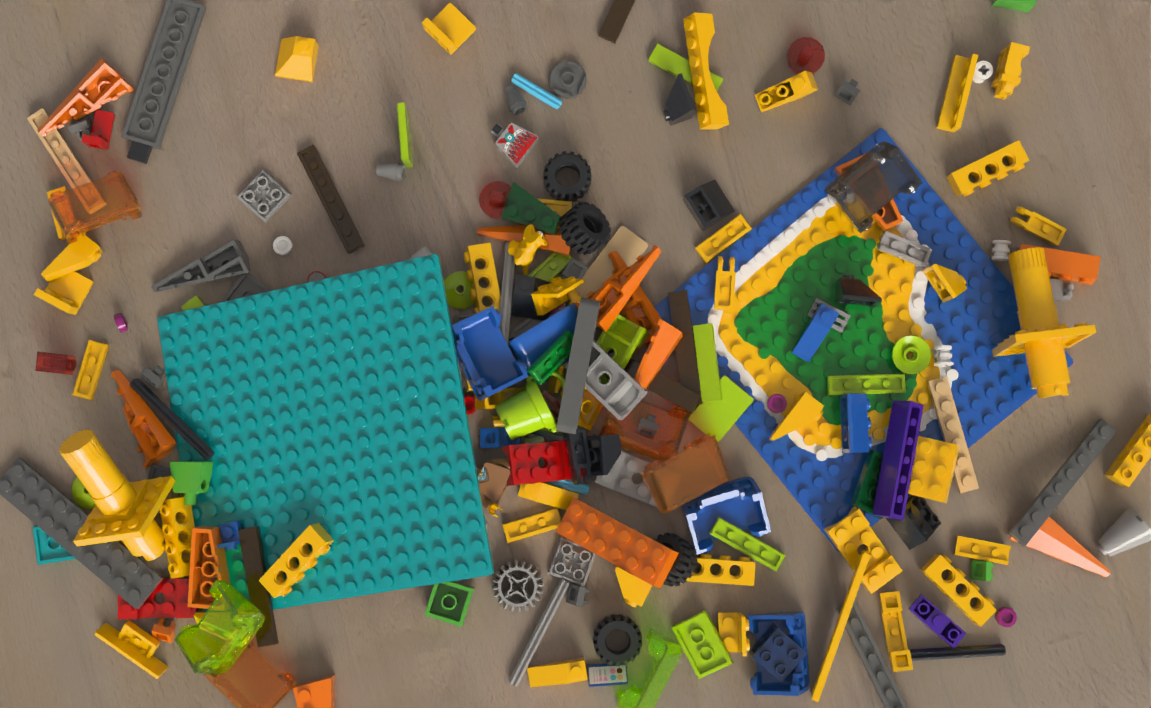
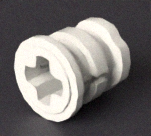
(984, 67)
(1000, 250)
(943, 355)

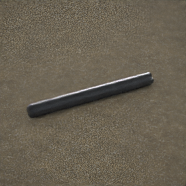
(172, 419)
(958, 652)

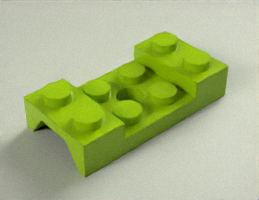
(623, 338)

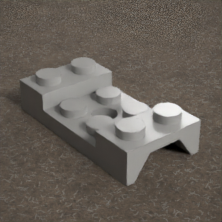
(621, 391)
(621, 478)

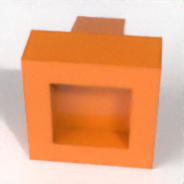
(164, 633)

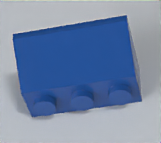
(855, 423)

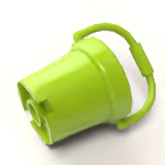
(527, 410)

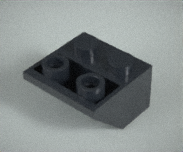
(708, 204)
(918, 522)

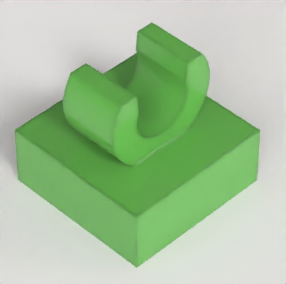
(981, 570)

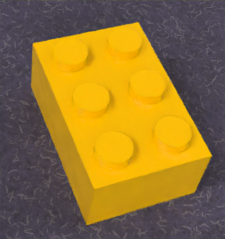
(933, 469)

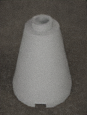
(1125, 534)

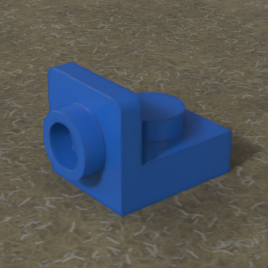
(230, 535)

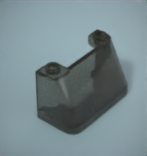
(872, 184)

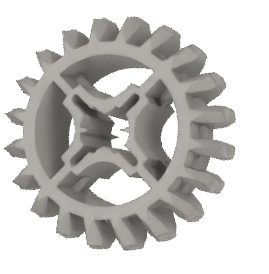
(505, 596)

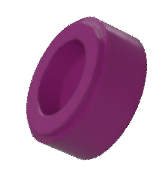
(121, 322)
(776, 403)
(1006, 617)

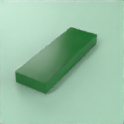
(551, 358)

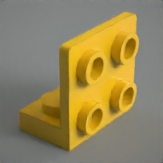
(449, 28)
(66, 292)
(553, 294)
(732, 630)

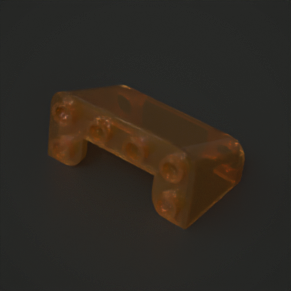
(686, 473)

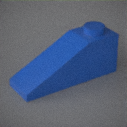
(815, 332)

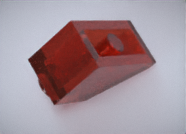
(55, 363)

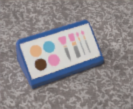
(607, 675)

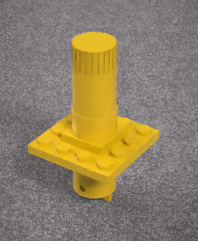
(1040, 333)
(122, 507)

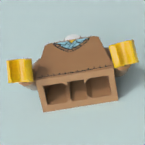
(492, 482)

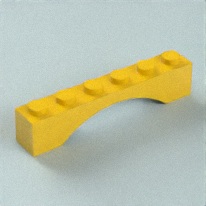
(710, 107)

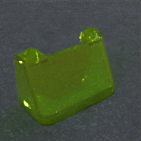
(222, 631)
(667, 654)

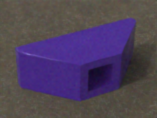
(936, 621)

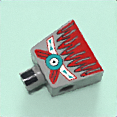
(514, 142)

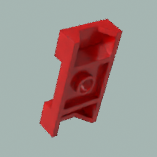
(525, 467)
(174, 605)

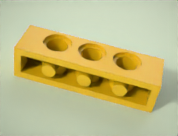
(1013, 153)
(482, 253)
(1132, 457)
(176, 522)
(744, 577)
(274, 580)
(981, 611)

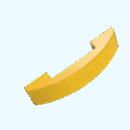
(894, 631)

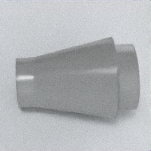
(392, 171)

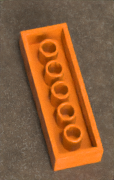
(617, 542)

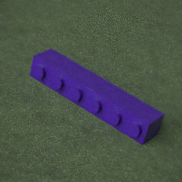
(898, 459)

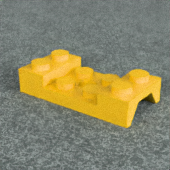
(847, 537)

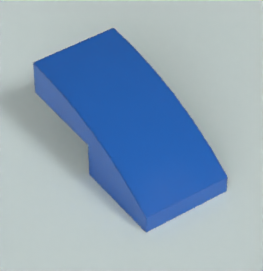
(496, 438)

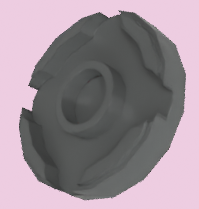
(568, 79)

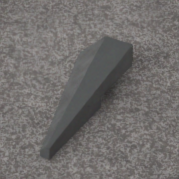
(222, 263)

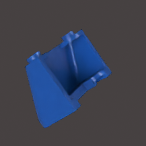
(537, 340)
(485, 354)
(735, 502)
(794, 626)

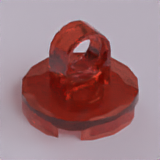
(805, 55)
(493, 199)

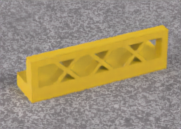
(957, 93)

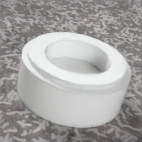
(283, 245)

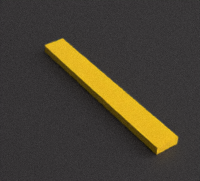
(840, 625)

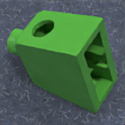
(191, 478)

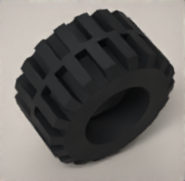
(567, 160)
(584, 228)
(684, 562)
(617, 657)

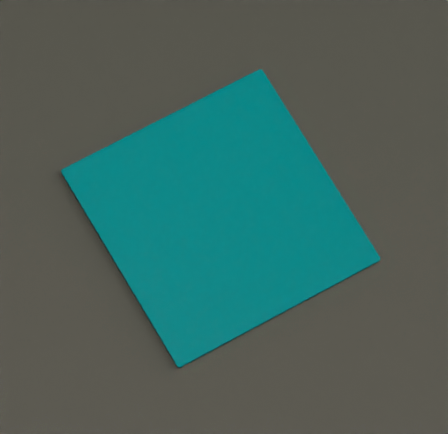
(337, 414)

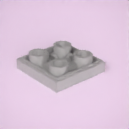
(264, 196)
(572, 562)

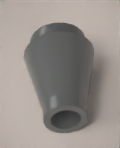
(515, 101)

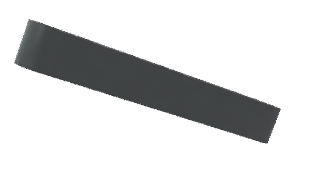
(578, 366)

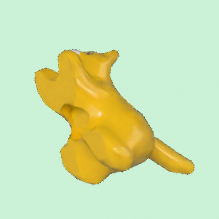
(526, 248)

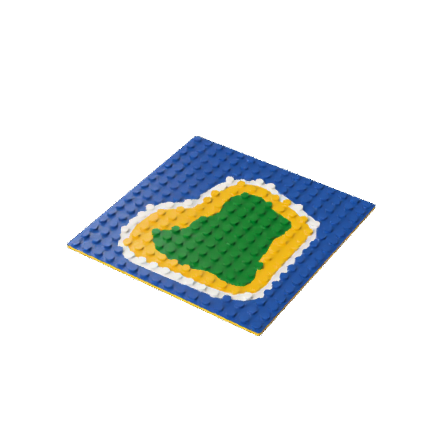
(799, 258)

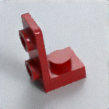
(101, 130)

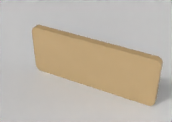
(629, 248)

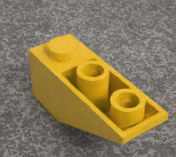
(787, 91)

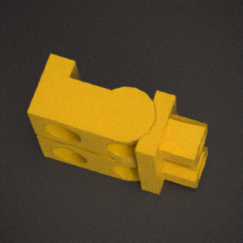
(1009, 69)

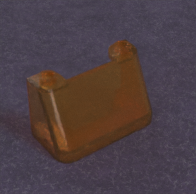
(94, 205)
(667, 438)
(253, 681)

